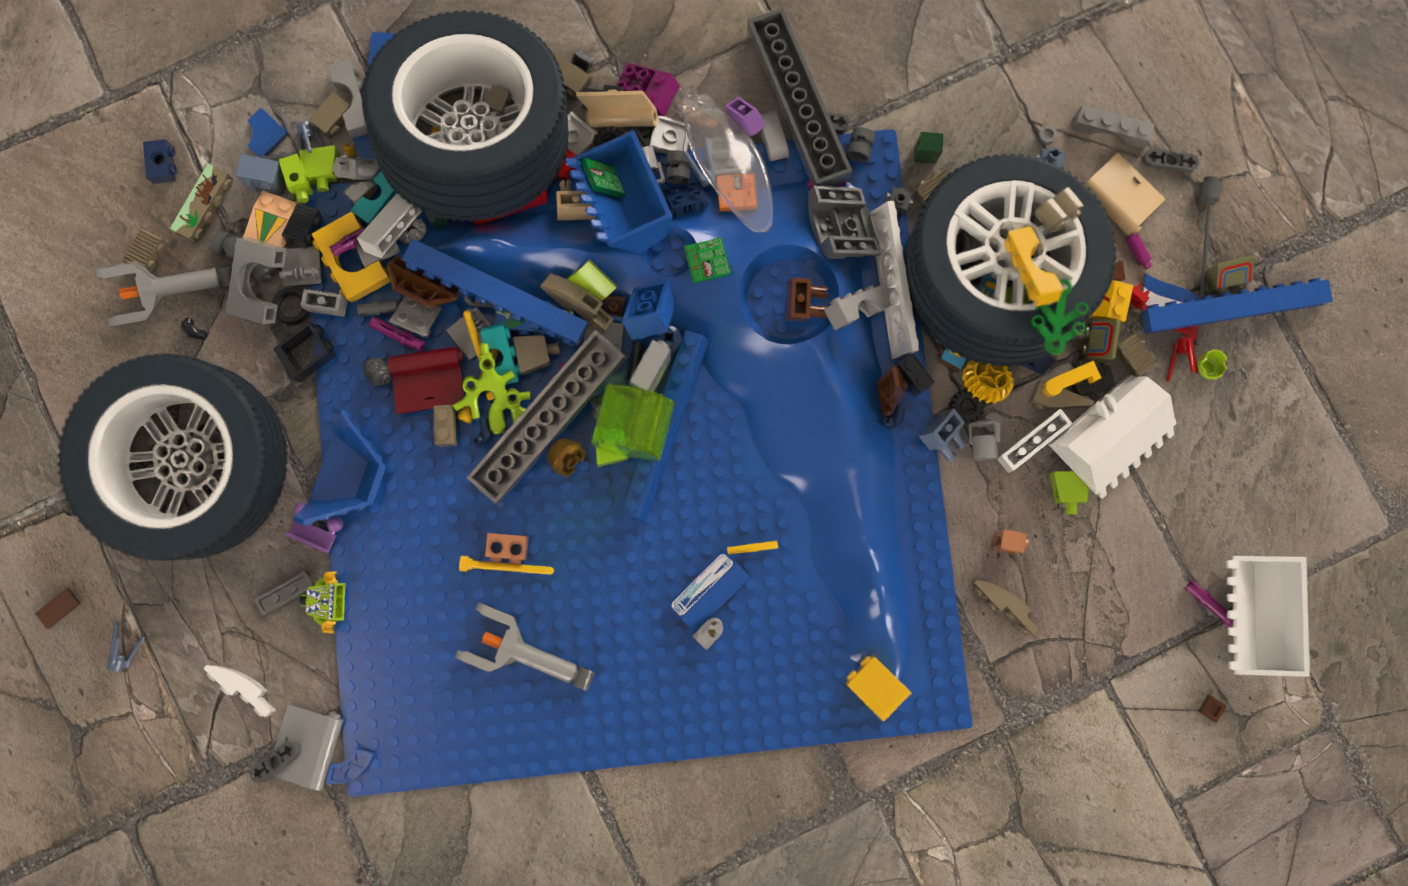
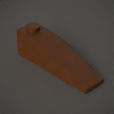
(891, 390)

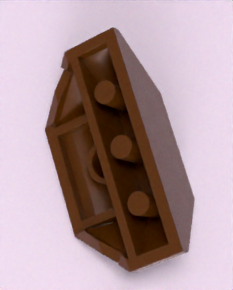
(417, 286)

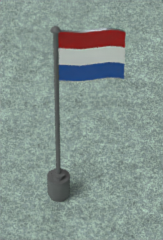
(1164, 292)

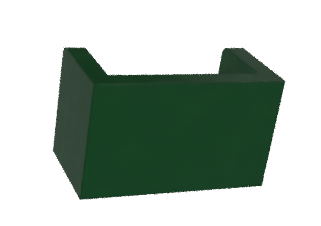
(928, 147)

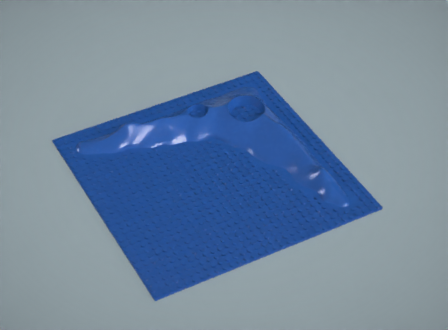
(770, 448)

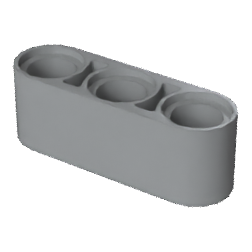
(773, 137)

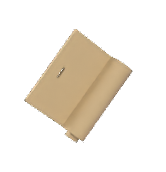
(618, 109)
(1124, 194)

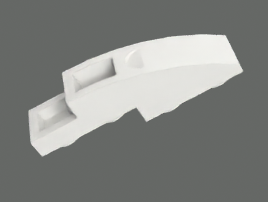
(234, 682)

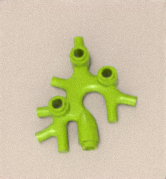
(496, 384)

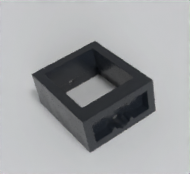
(284, 353)

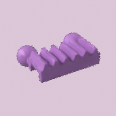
(313, 535)

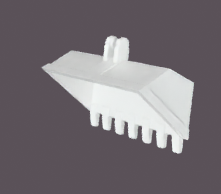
(1116, 432)
(1269, 616)

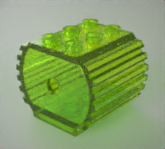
(633, 422)

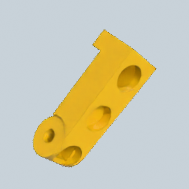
(1057, 384)

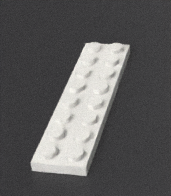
(894, 282)

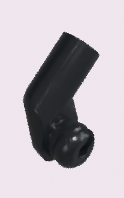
(188, 327)

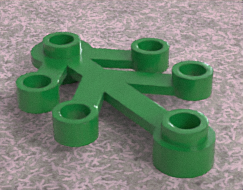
(1058, 321)

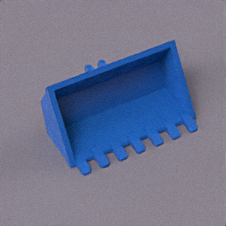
(642, 213)

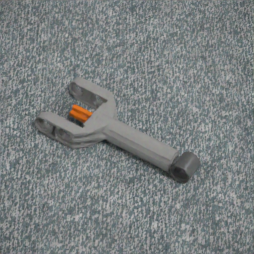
(151, 288)
(513, 649)

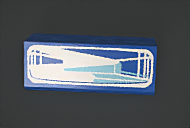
(708, 591)

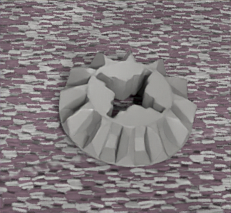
(416, 233)

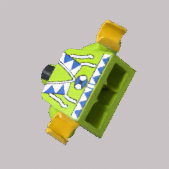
(325, 601)

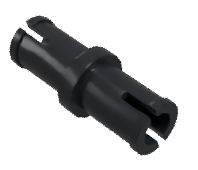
(635, 358)

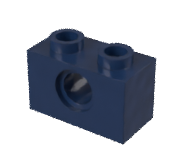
(153, 153)

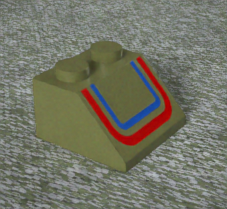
(1230, 275)
(1100, 341)

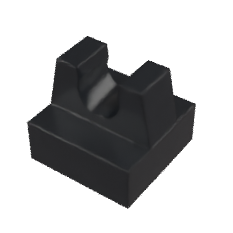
(582, 61)

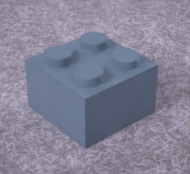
(261, 174)

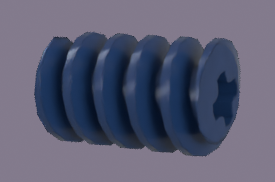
(671, 335)

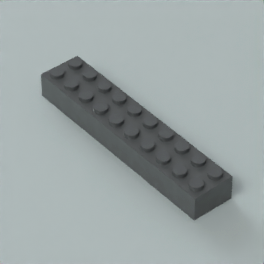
(799, 99)
(546, 417)

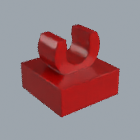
(1138, 298)

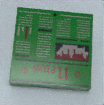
(602, 177)
(707, 260)

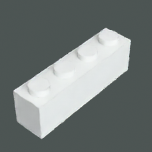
(388, 226)
(1034, 441)

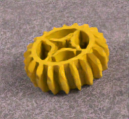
(985, 384)

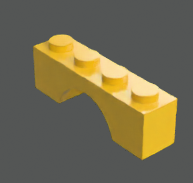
(1041, 285)

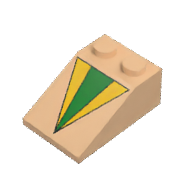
(269, 219)

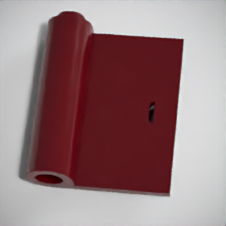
(426, 376)

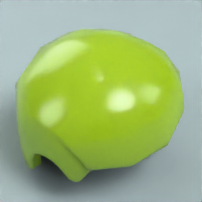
(1212, 364)

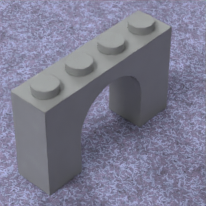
(241, 300)
(652, 367)

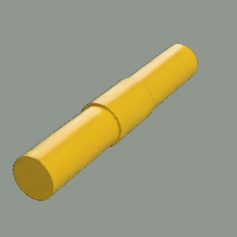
(754, 547)

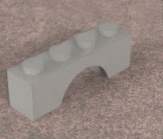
(345, 79)
(1131, 130)
(845, 310)

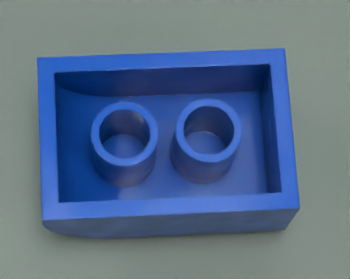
(649, 310)

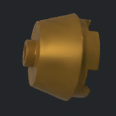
(565, 456)

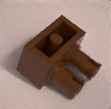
(799, 298)

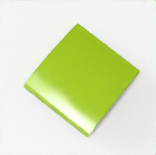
(593, 280)

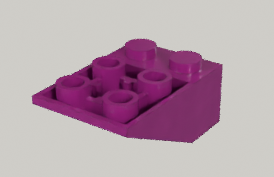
(656, 84)

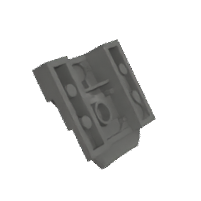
(842, 222)

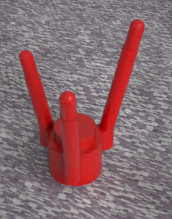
(1186, 347)

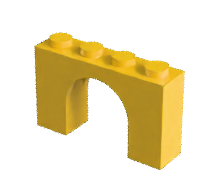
(353, 284)

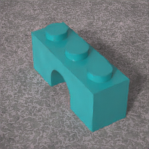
(366, 209)
(497, 338)

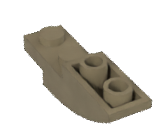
(579, 299)
(1001, 599)

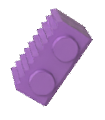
(745, 115)

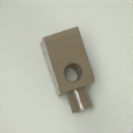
(534, 353)

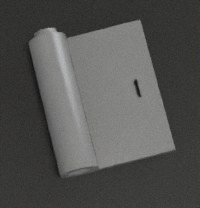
(317, 738)

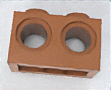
(1010, 542)
(507, 543)

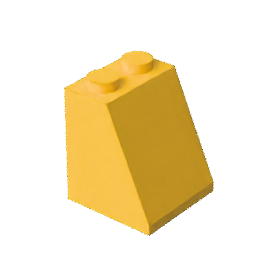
(877, 687)

